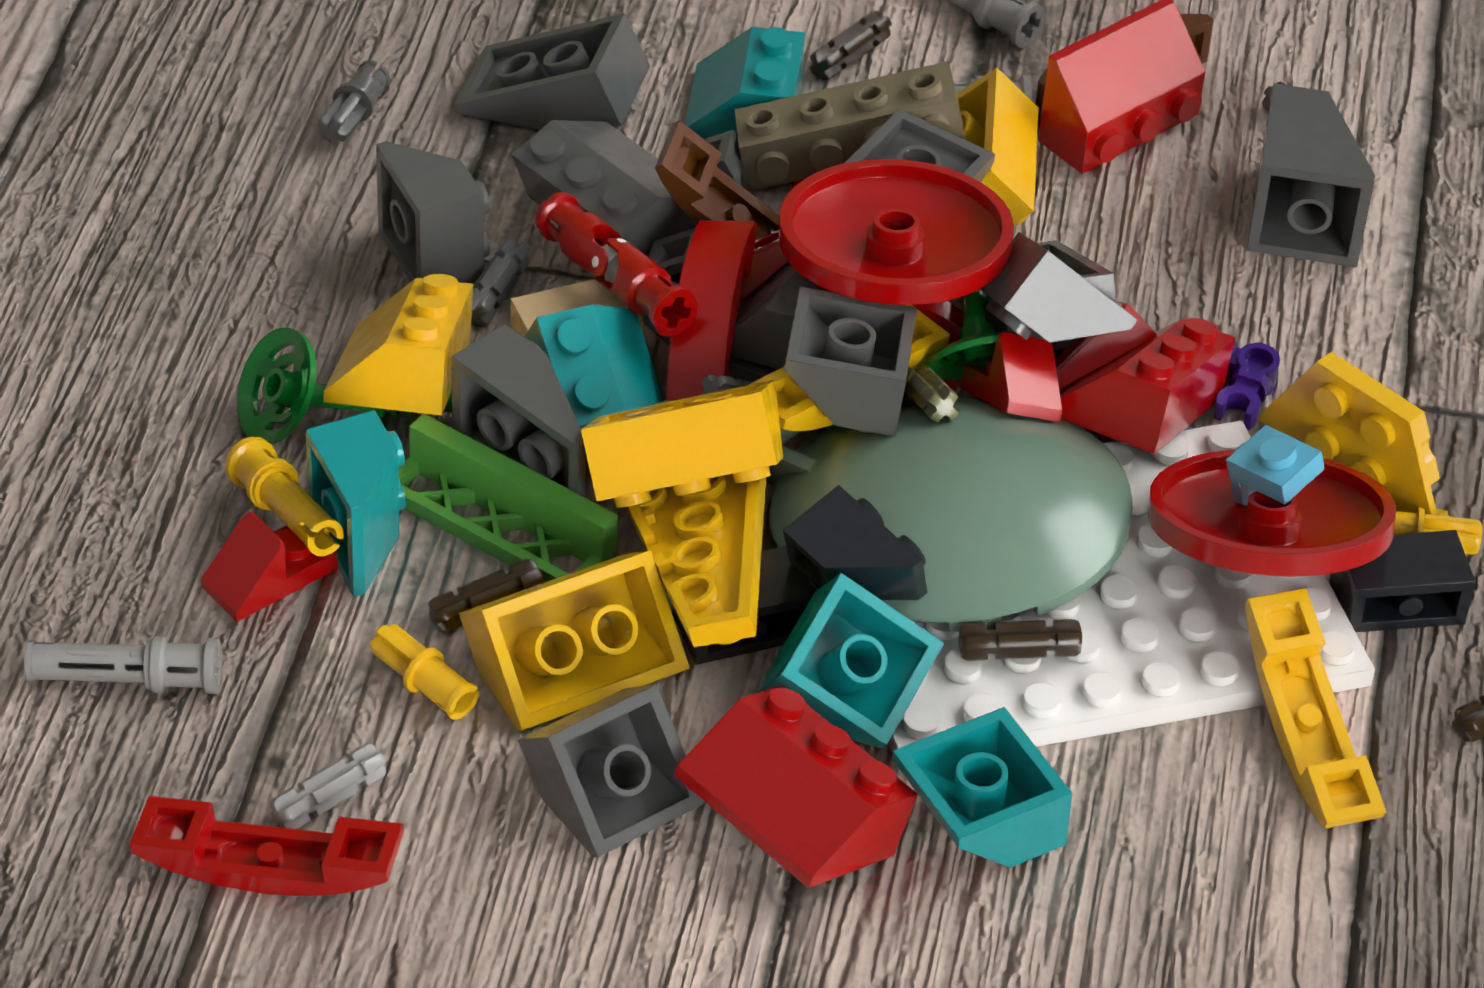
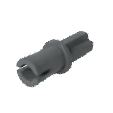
(353, 102)

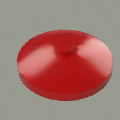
(896, 231)
(1323, 530)

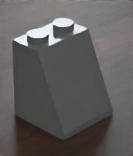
(1310, 181)

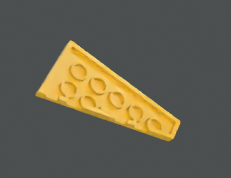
(708, 555)

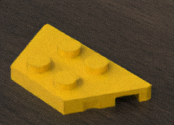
(1361, 427)

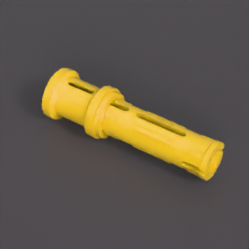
(275, 487)

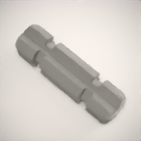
(328, 787)

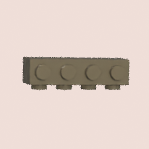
(825, 127)

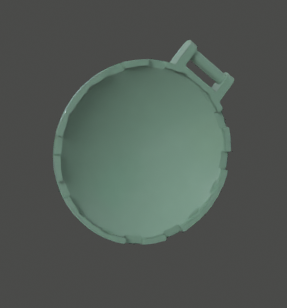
(994, 500)

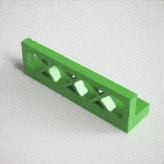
(513, 500)

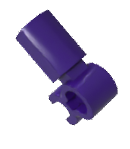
(1252, 377)

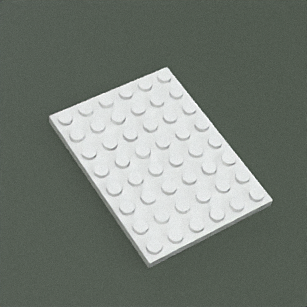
(1157, 633)

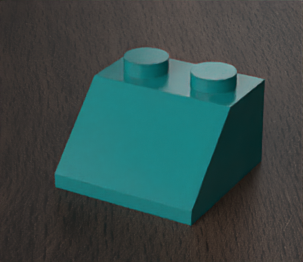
(744, 72)
(598, 359)
(357, 484)
(854, 661)
(990, 788)

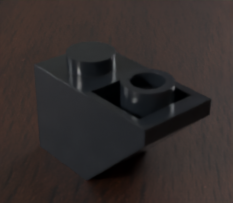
(852, 540)

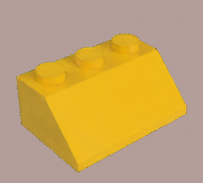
(1005, 123)
(406, 348)
(684, 444)
(575, 639)

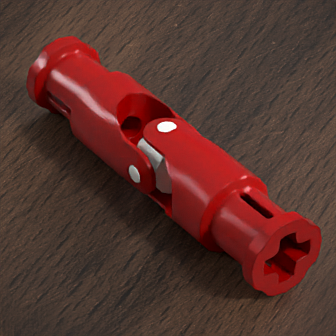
(617, 264)

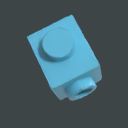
(1273, 466)

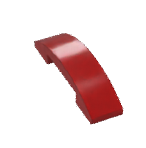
(714, 273)
(262, 858)

